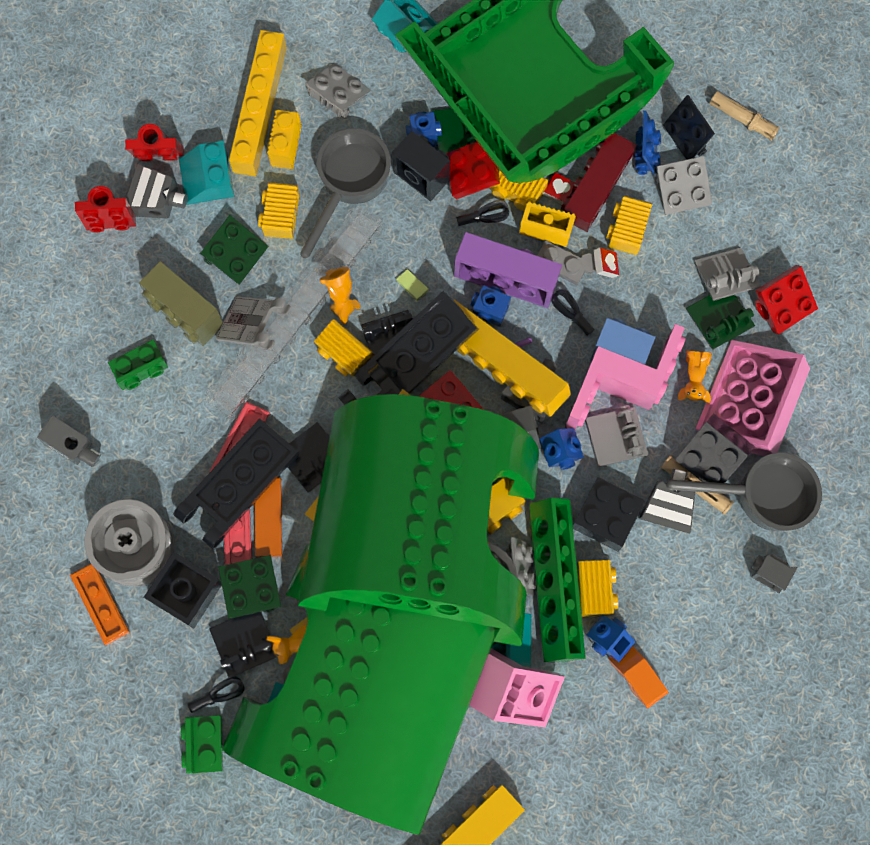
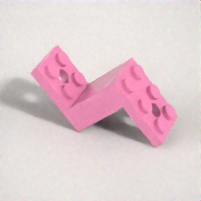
(627, 378)
(509, 689)

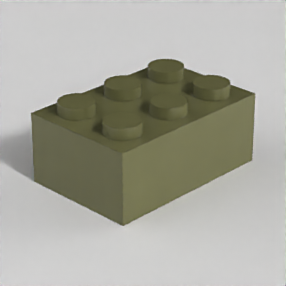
(180, 304)

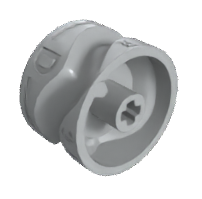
(110, 545)

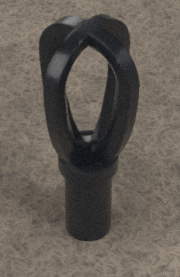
(477, 216)
(577, 317)
(209, 699)

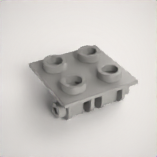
(336, 89)
(684, 185)
(728, 273)
(617, 436)
(522, 558)

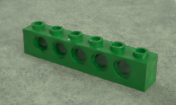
(557, 580)

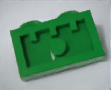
(138, 365)
(203, 744)

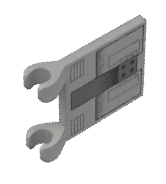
(248, 319)

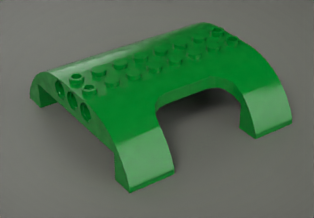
(528, 84)
(410, 511)
(366, 708)

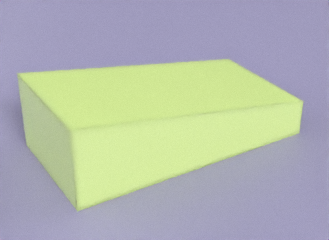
(412, 285)

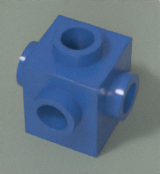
(425, 124)
(490, 305)
(562, 448)
(610, 638)

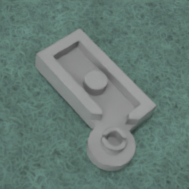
(572, 265)

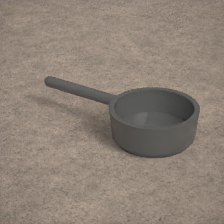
(353, 171)
(775, 493)

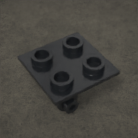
(689, 129)
(381, 331)
(310, 462)
(242, 643)

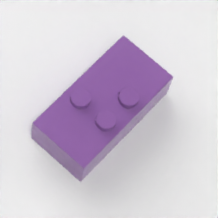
(507, 268)

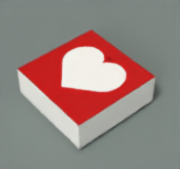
(559, 188)
(606, 262)

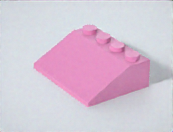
(757, 393)

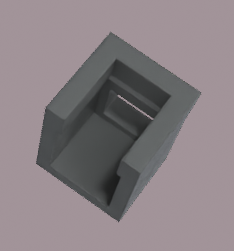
(773, 572)

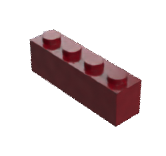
(599, 180)

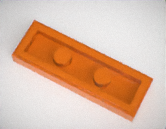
(269, 522)
(99, 604)

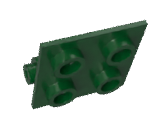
(453, 131)
(233, 250)
(721, 319)
(249, 587)

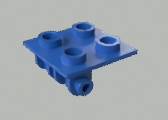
(647, 142)

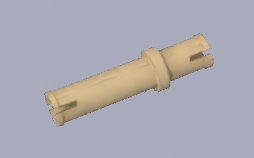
(744, 115)
(722, 503)

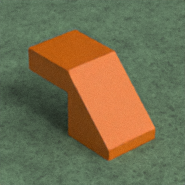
(640, 677)

